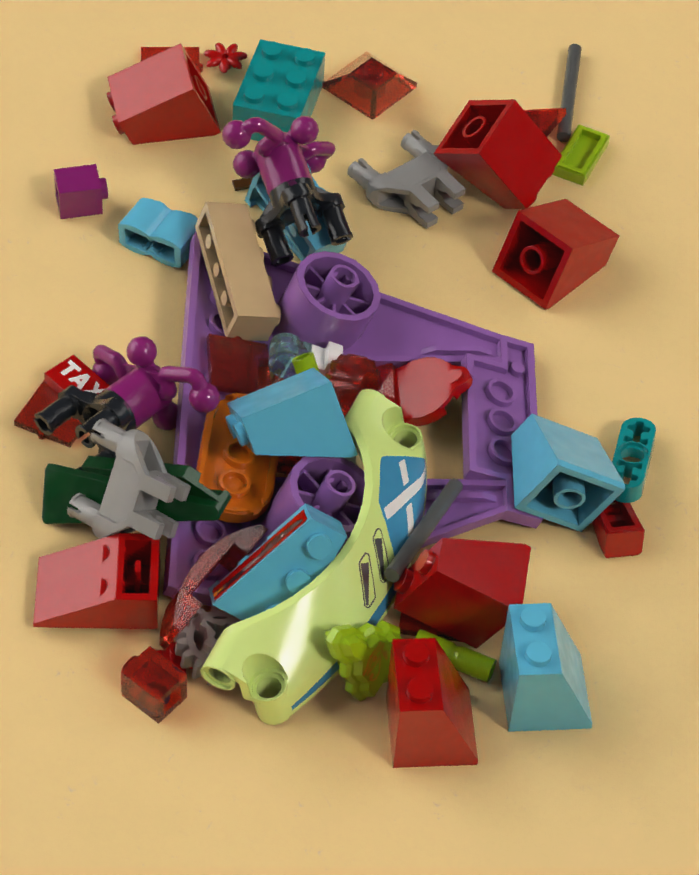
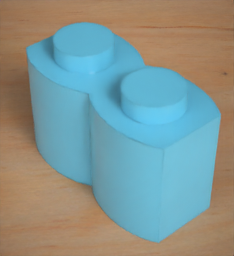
(158, 232)

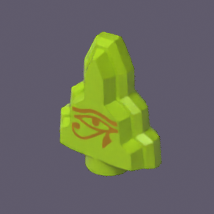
(362, 655)

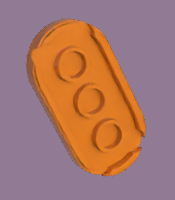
(234, 468)

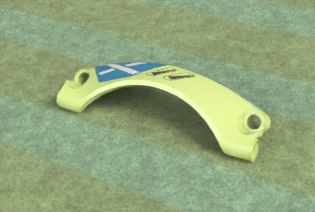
(285, 647)

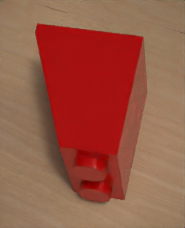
(162, 99)
(499, 152)
(553, 251)
(464, 587)
(428, 707)

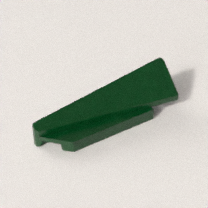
(64, 482)

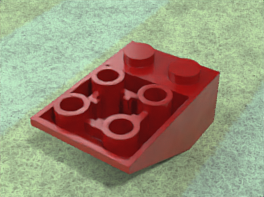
(100, 584)

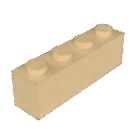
(237, 271)

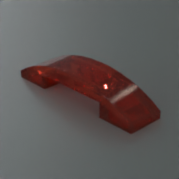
(183, 604)

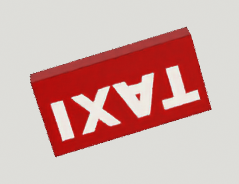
(75, 373)

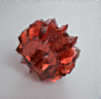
(350, 376)

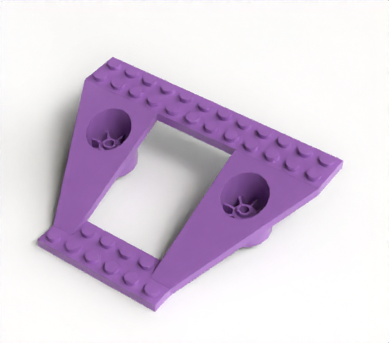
(341, 303)

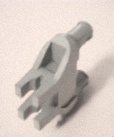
(413, 187)
(132, 489)

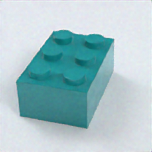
(280, 85)

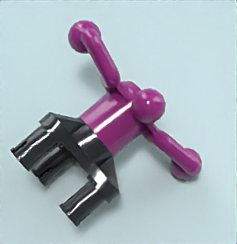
(288, 181)
(131, 398)

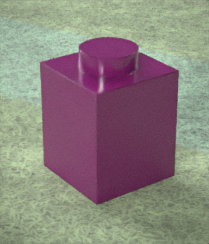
(79, 191)

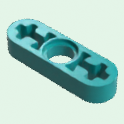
(628, 448)

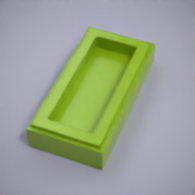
(581, 154)

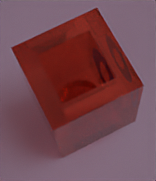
(153, 684)

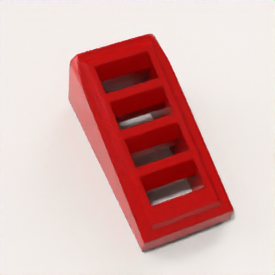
(619, 531)

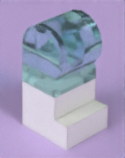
(286, 346)

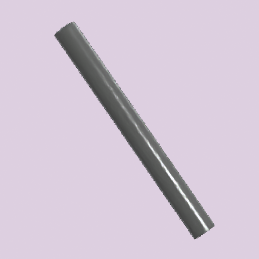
(569, 91)
(423, 530)

